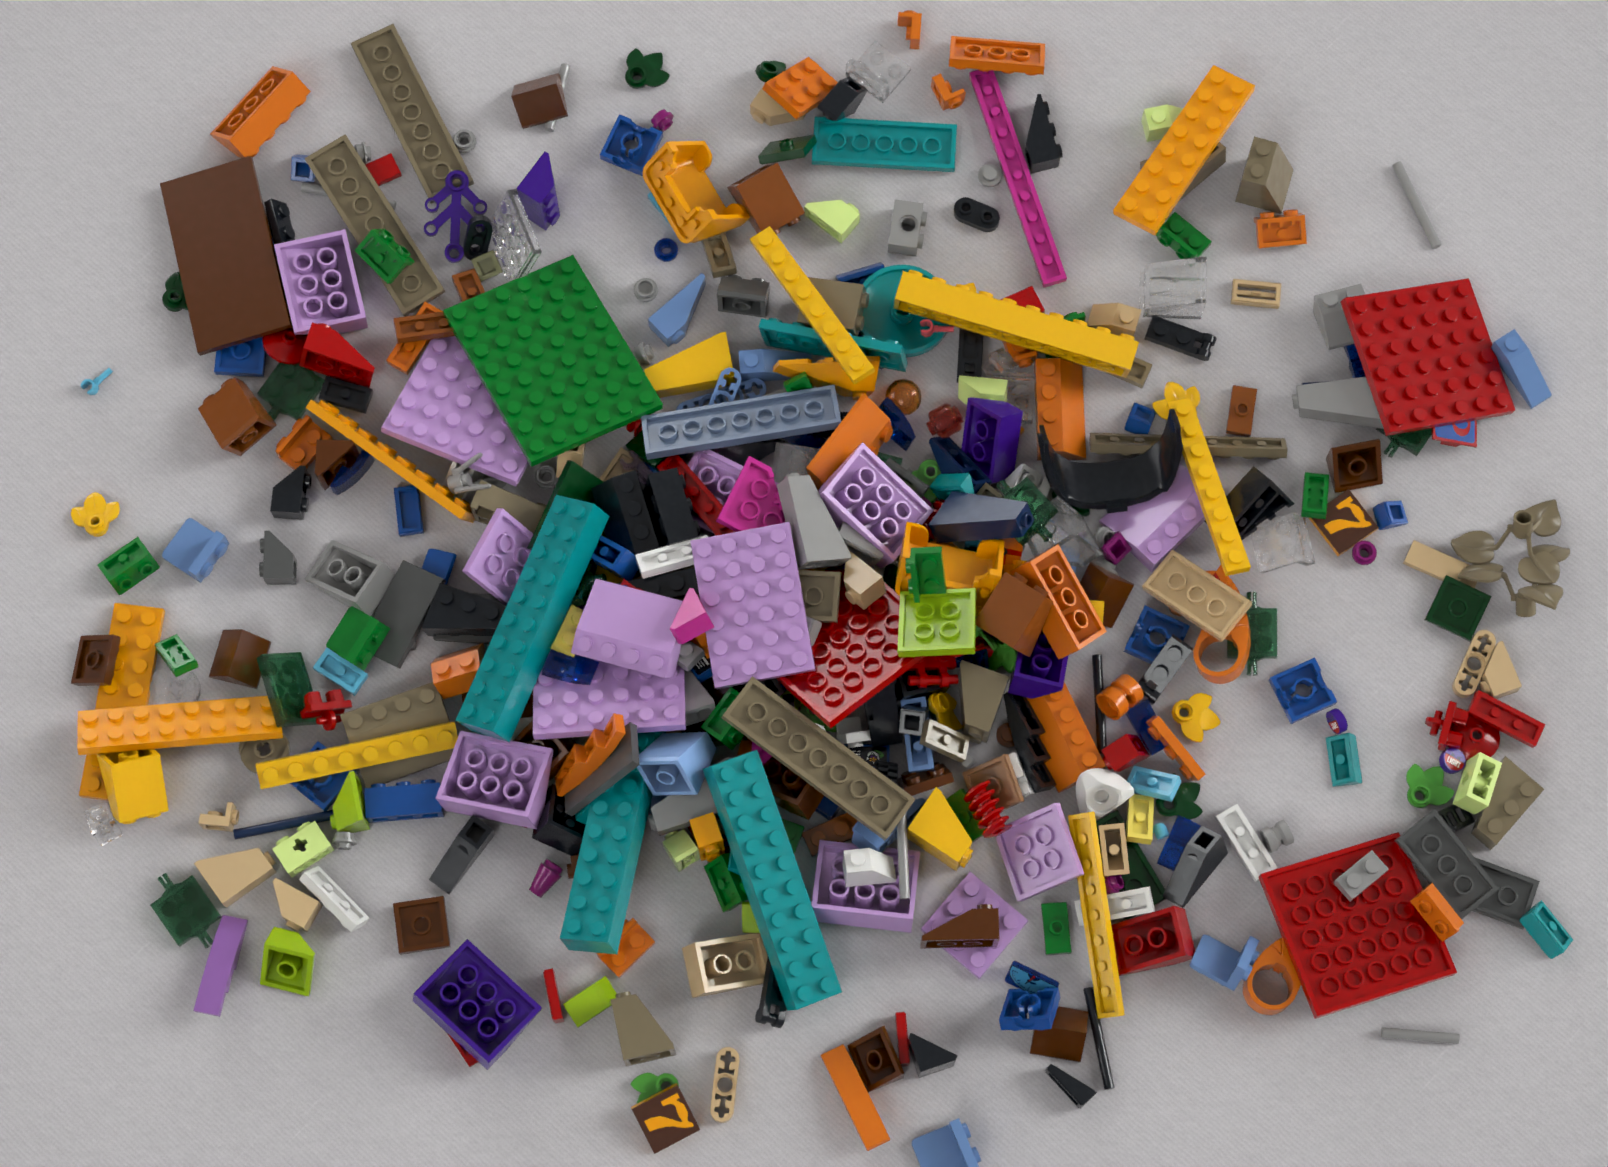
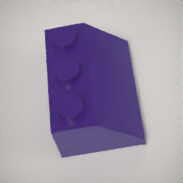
(539, 194)
(992, 436)
(1039, 673)

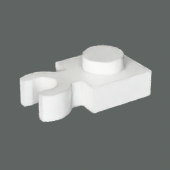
(1022, 779)

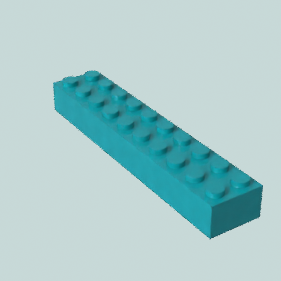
(532, 618)
(608, 863)
(772, 880)

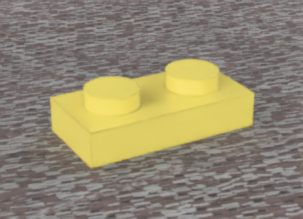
(564, 639)
(1140, 819)

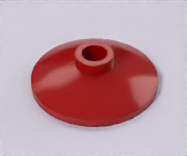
(284, 346)
(1486, 744)

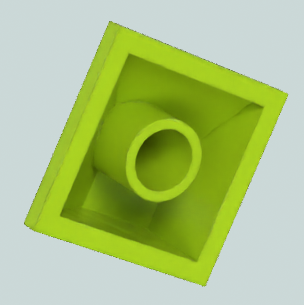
(350, 807)
(287, 962)

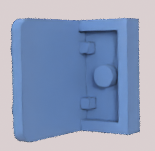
(195, 549)
(1223, 962)
(946, 1147)

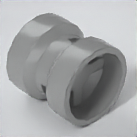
(1276, 836)

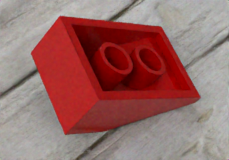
(335, 357)
(1153, 941)

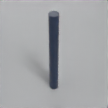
(281, 824)

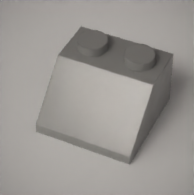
(1331, 317)

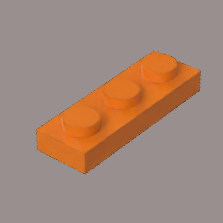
(406, 354)
(1174, 749)

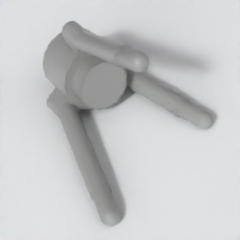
(463, 482)

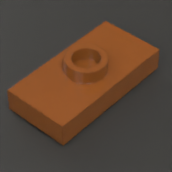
(1241, 411)

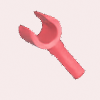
(933, 328)

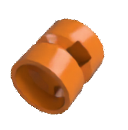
(1119, 697)

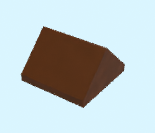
(539, 101)
(331, 457)
(1355, 465)
(1106, 587)
(236, 658)
(1065, 1037)
(876, 1059)

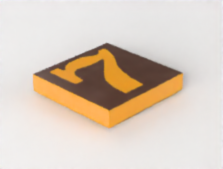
(1344, 523)
(665, 1118)

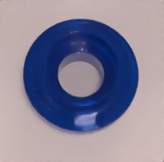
(666, 243)

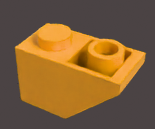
(707, 836)

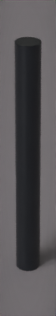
(1099, 715)
(1098, 1039)

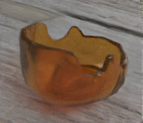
(904, 395)

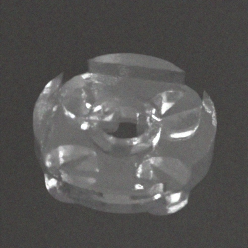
(164, 679)

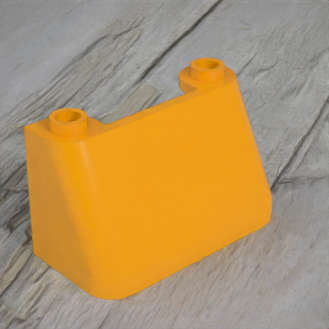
(687, 195)
(961, 566)

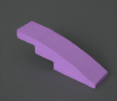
(220, 965)

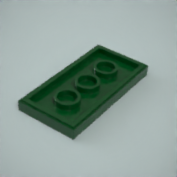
(573, 483)
(1141, 872)

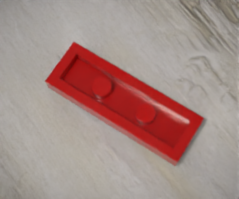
(1505, 718)

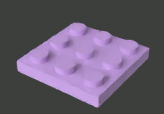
(500, 555)
(1039, 852)
(964, 898)

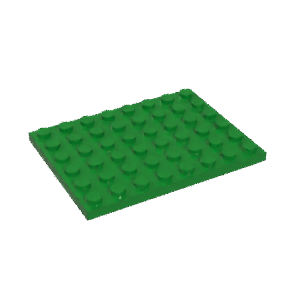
(552, 360)

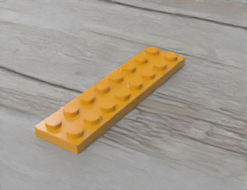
(1183, 150)
(388, 457)
(133, 672)
(176, 725)

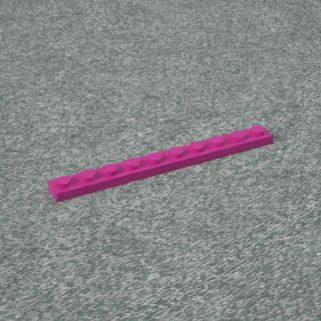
(1018, 178)

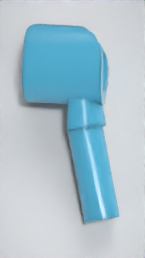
(85, 383)
(1160, 831)

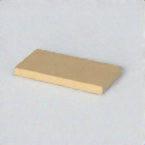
(1197, 595)

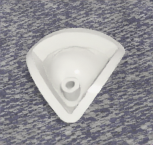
(1101, 791)

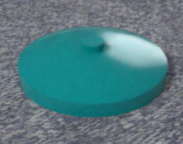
(892, 324)

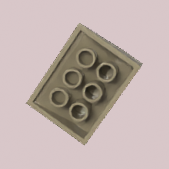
(393, 715)

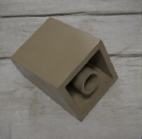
(1265, 177)
(845, 300)
(980, 699)
(638, 1031)

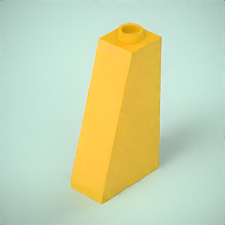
(692, 368)

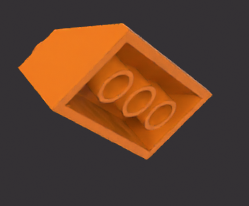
(261, 112)
(1060, 406)
(862, 424)
(1072, 618)
(1065, 738)

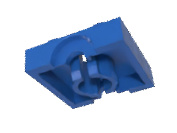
(624, 131)
(1152, 621)
(1300, 707)
(323, 793)
(1040, 1006)

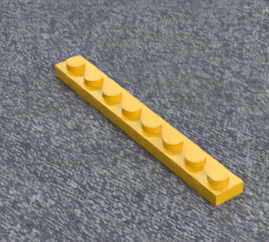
(812, 305)
(1210, 490)
(356, 755)
(1096, 917)

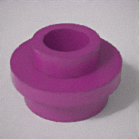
(662, 120)
(1369, 548)

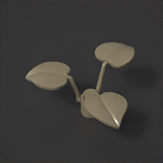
(1541, 519)
(1527, 596)

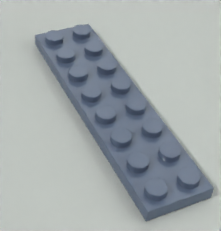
(740, 422)

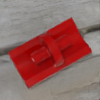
(325, 712)
(1453, 716)

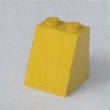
(134, 784)
(941, 832)

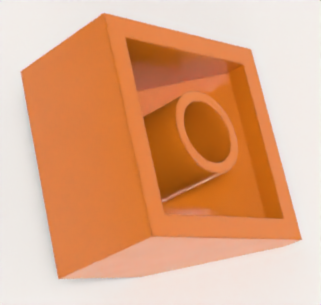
(456, 671)

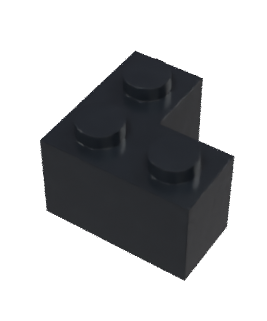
(557, 827)

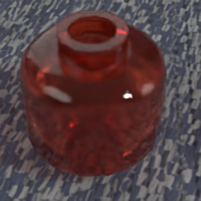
(945, 420)

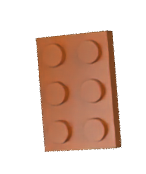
(800, 87)

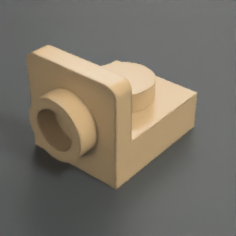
(216, 821)

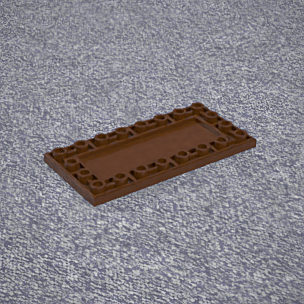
(225, 255)

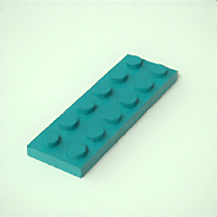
(885, 144)
(805, 340)

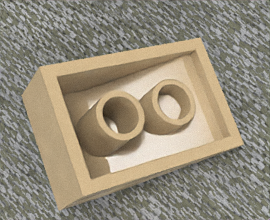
(725, 964)

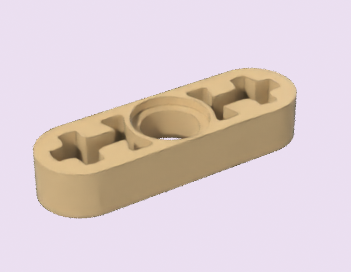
(1487, 650)
(734, 1066)

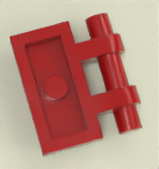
(938, 663)

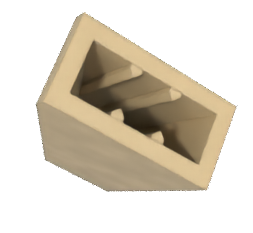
(236, 873)

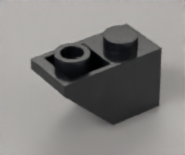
(842, 99)
(289, 495)

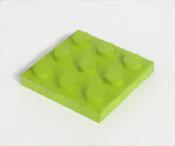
(937, 624)

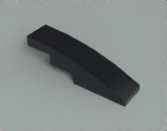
(1025, 733)

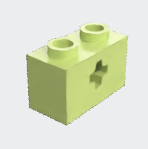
(1477, 783)
(316, 847)

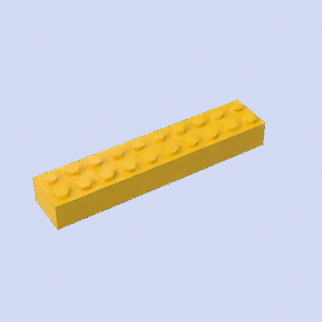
(1015, 323)

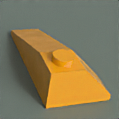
(829, 372)

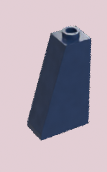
(980, 518)

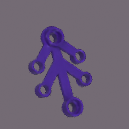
(454, 211)

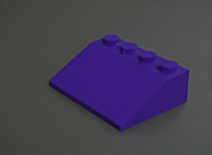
(476, 1004)

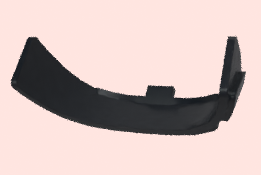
(1117, 482)

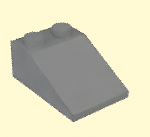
(351, 577)

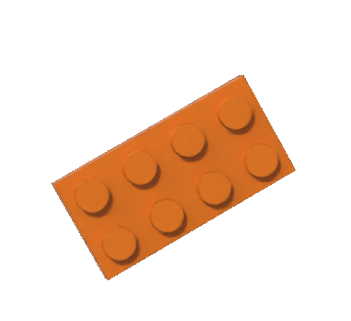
(997, 55)

